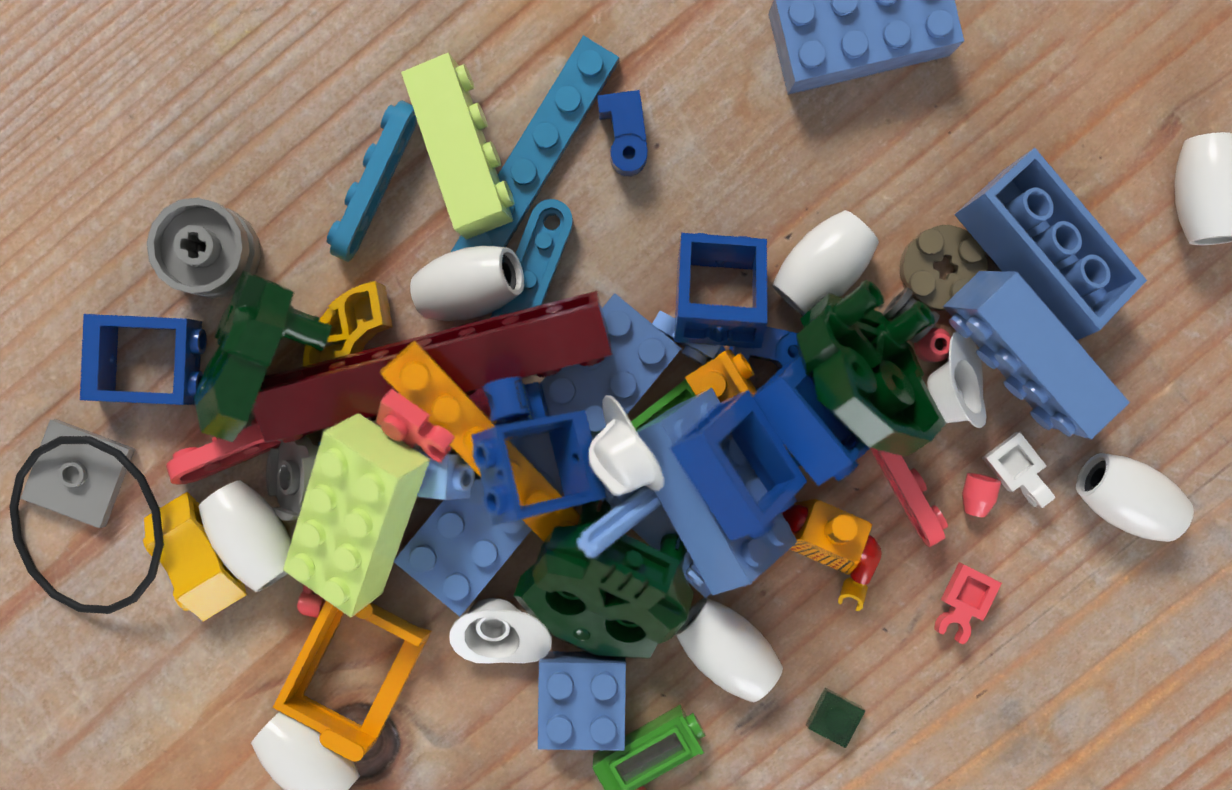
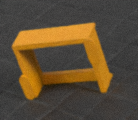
(337, 731)

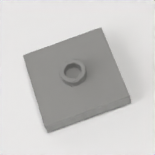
(76, 477)

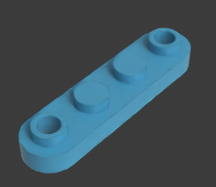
(379, 164)
(540, 254)

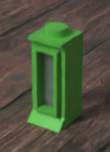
(650, 751)

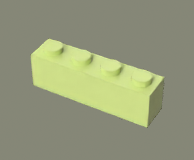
(457, 146)

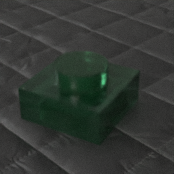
(835, 717)

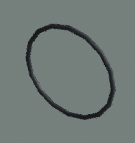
(17, 535)

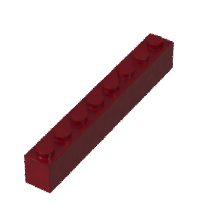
(473, 355)

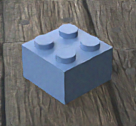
(581, 702)

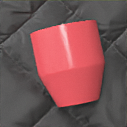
(926, 349)
(980, 494)

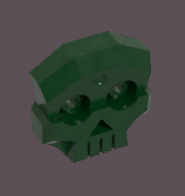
(247, 342)
(869, 369)
(608, 602)

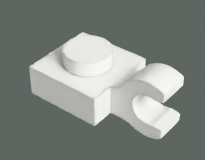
(1017, 466)

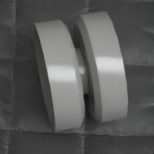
(179, 241)

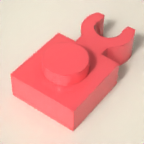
(409, 423)
(969, 595)

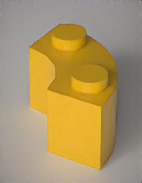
(354, 321)
(191, 563)

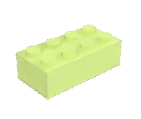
(354, 513)

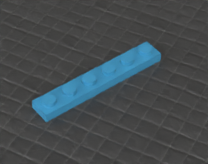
(549, 135)

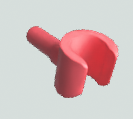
(310, 603)

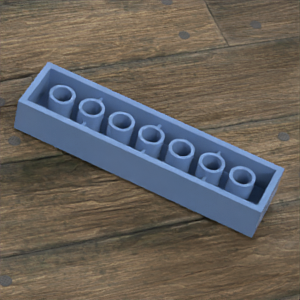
(458, 544)

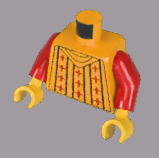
(836, 541)

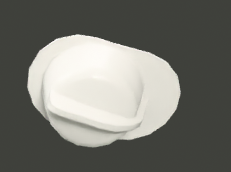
(959, 384)
(621, 456)
(499, 634)

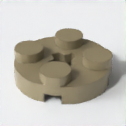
(930, 247)

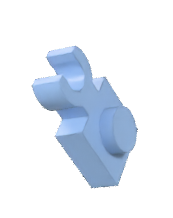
(694, 351)

